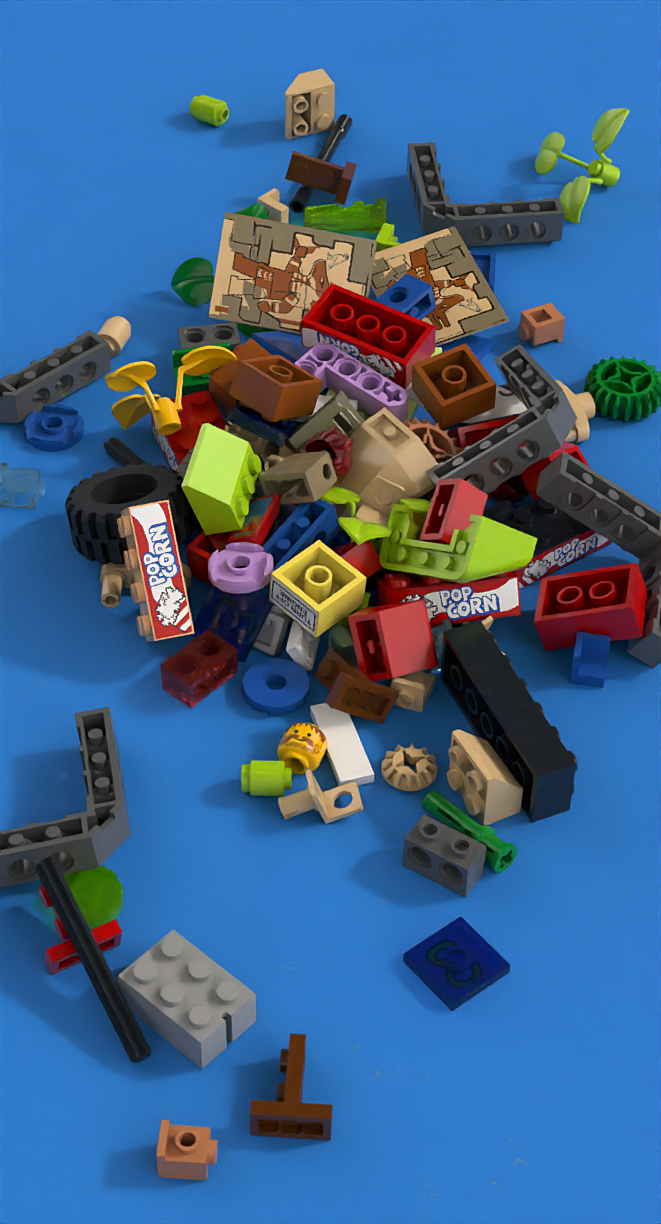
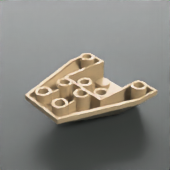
(386, 450)

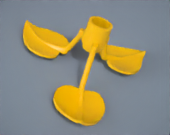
(164, 412)

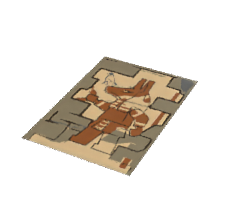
(278, 270)
(459, 288)

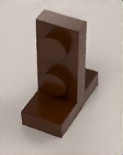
(321, 175)
(352, 690)
(288, 1114)

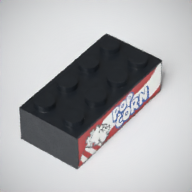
(559, 539)

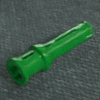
(497, 851)

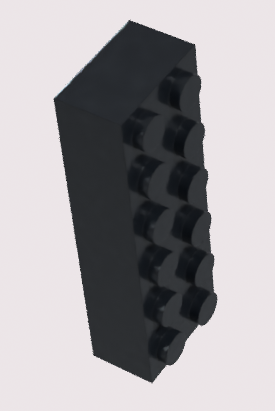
(508, 718)

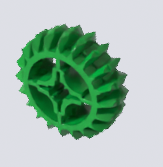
(624, 388)

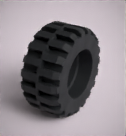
(99, 500)

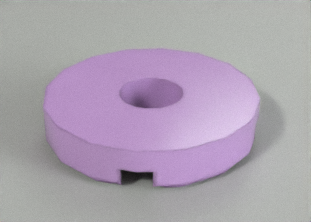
(240, 580)

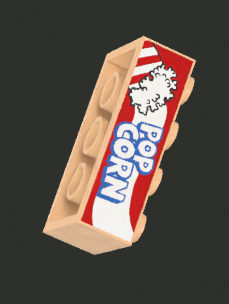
(156, 571)

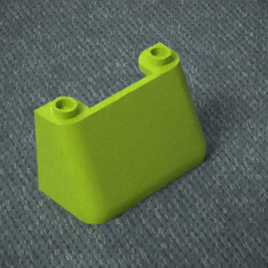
(473, 553)

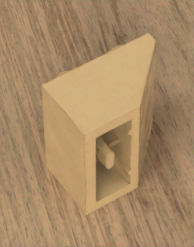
(309, 104)
(482, 779)

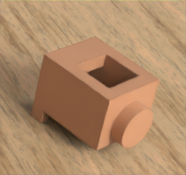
(541, 324)
(185, 1151)

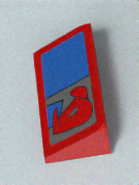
(258, 521)

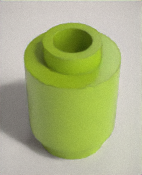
(209, 110)
(266, 778)

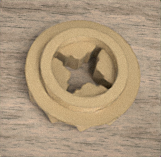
(402, 776)

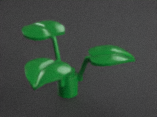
(195, 282)

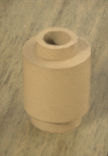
(116, 333)

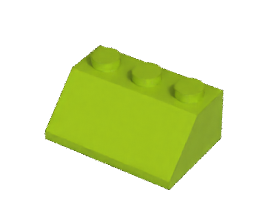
(220, 479)

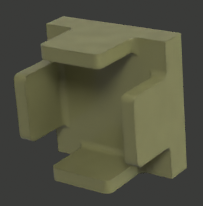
(326, 418)

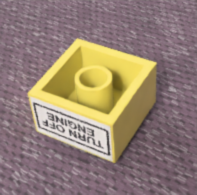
(317, 588)

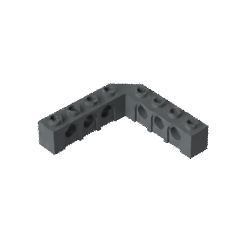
(477, 223)
(53, 377)
(541, 426)
(622, 520)
(83, 838)

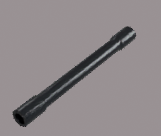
(338, 132)

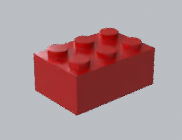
(591, 601)

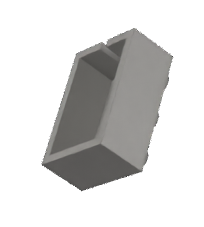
(187, 997)

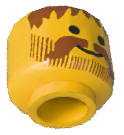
(302, 747)

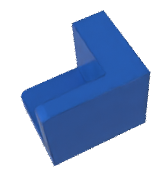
(590, 659)

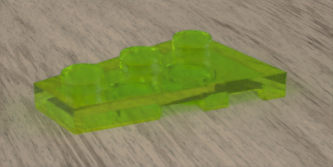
(347, 219)

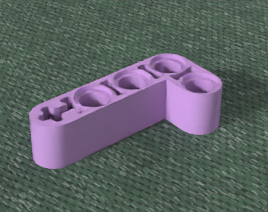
(355, 379)

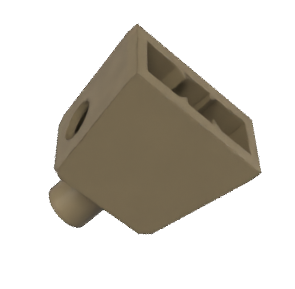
(307, 474)

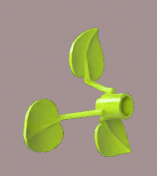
(601, 171)
(362, 530)

